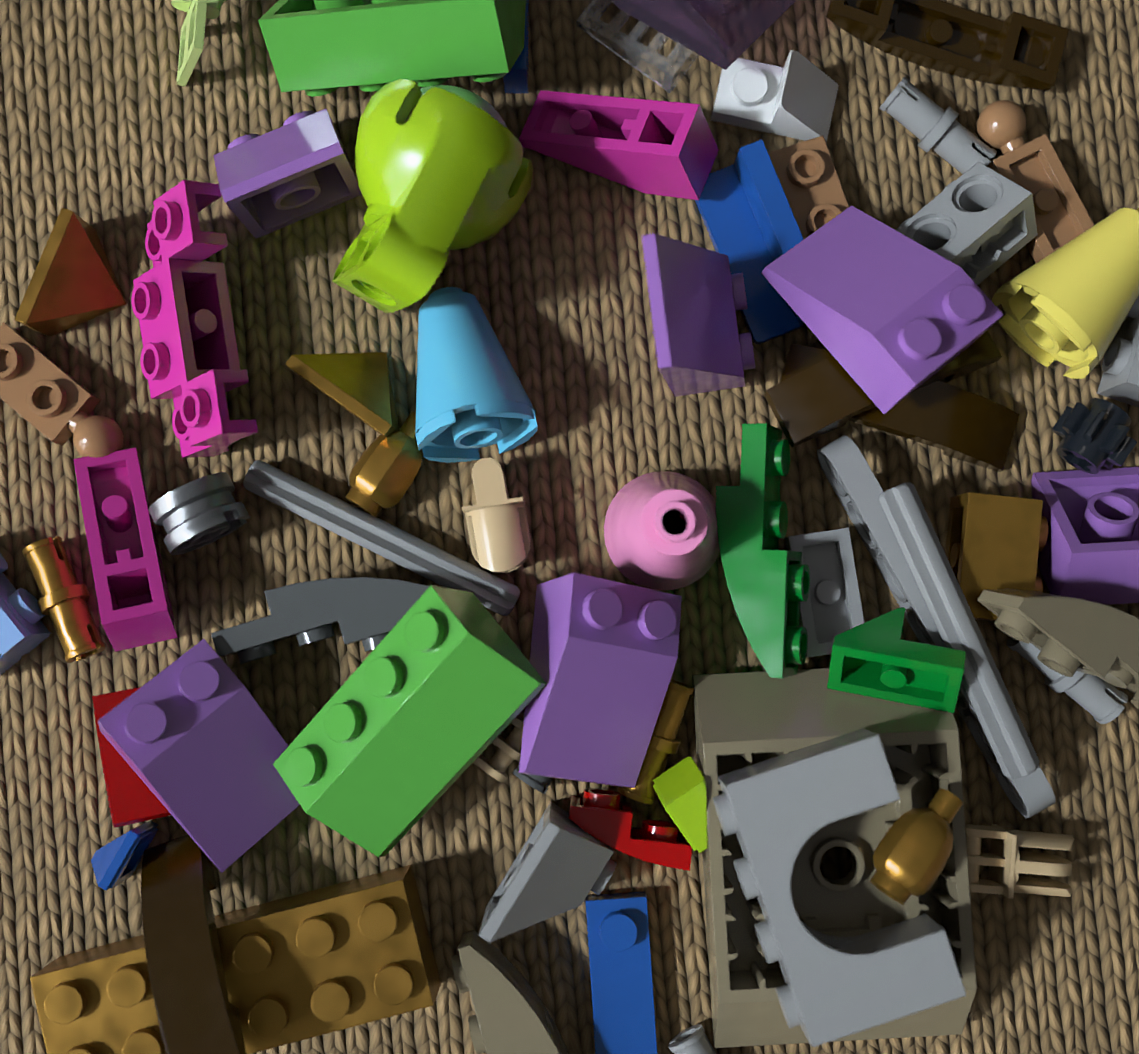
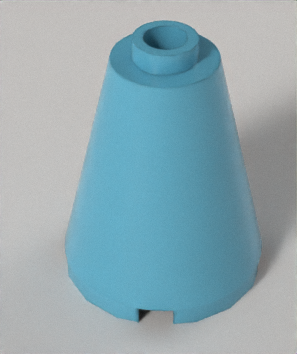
(465, 383)

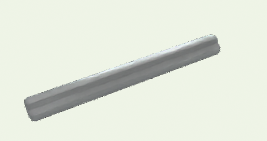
(380, 536)
(959, 630)

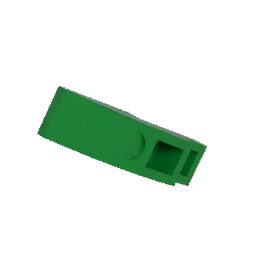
(760, 578)

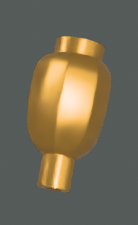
(386, 469)
(916, 849)

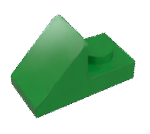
(881, 665)

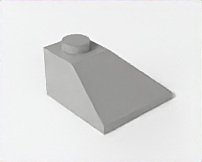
(548, 876)

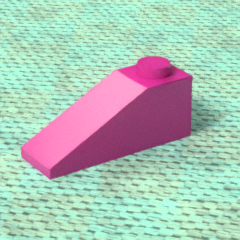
(631, 141)
(124, 550)

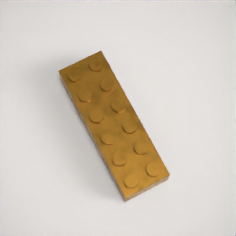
(287, 966)

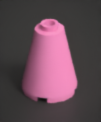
(641, 544)

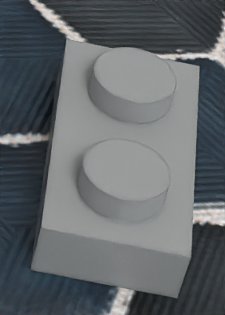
(834, 588)

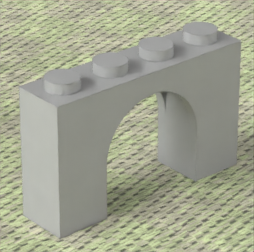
(830, 981)

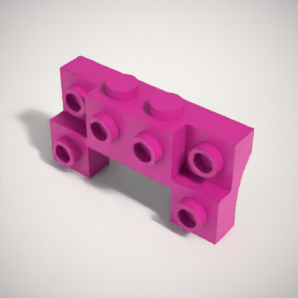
(189, 323)

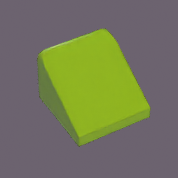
(685, 800)

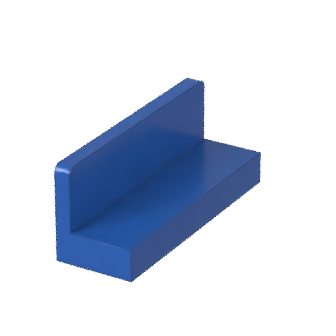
(754, 227)

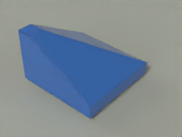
(120, 857)

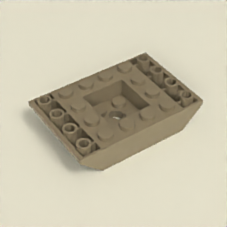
(758, 718)

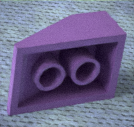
(881, 303)
(696, 316)
(606, 671)
(204, 753)

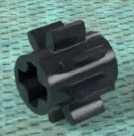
(1094, 435)

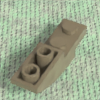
(1071, 634)
(506, 1007)

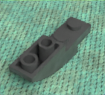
(361, 606)

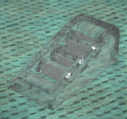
(646, 59)

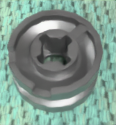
(198, 513)

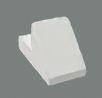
(775, 99)

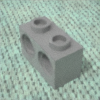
(976, 221)

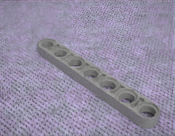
(859, 496)

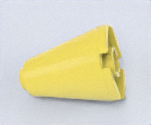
(1076, 296)

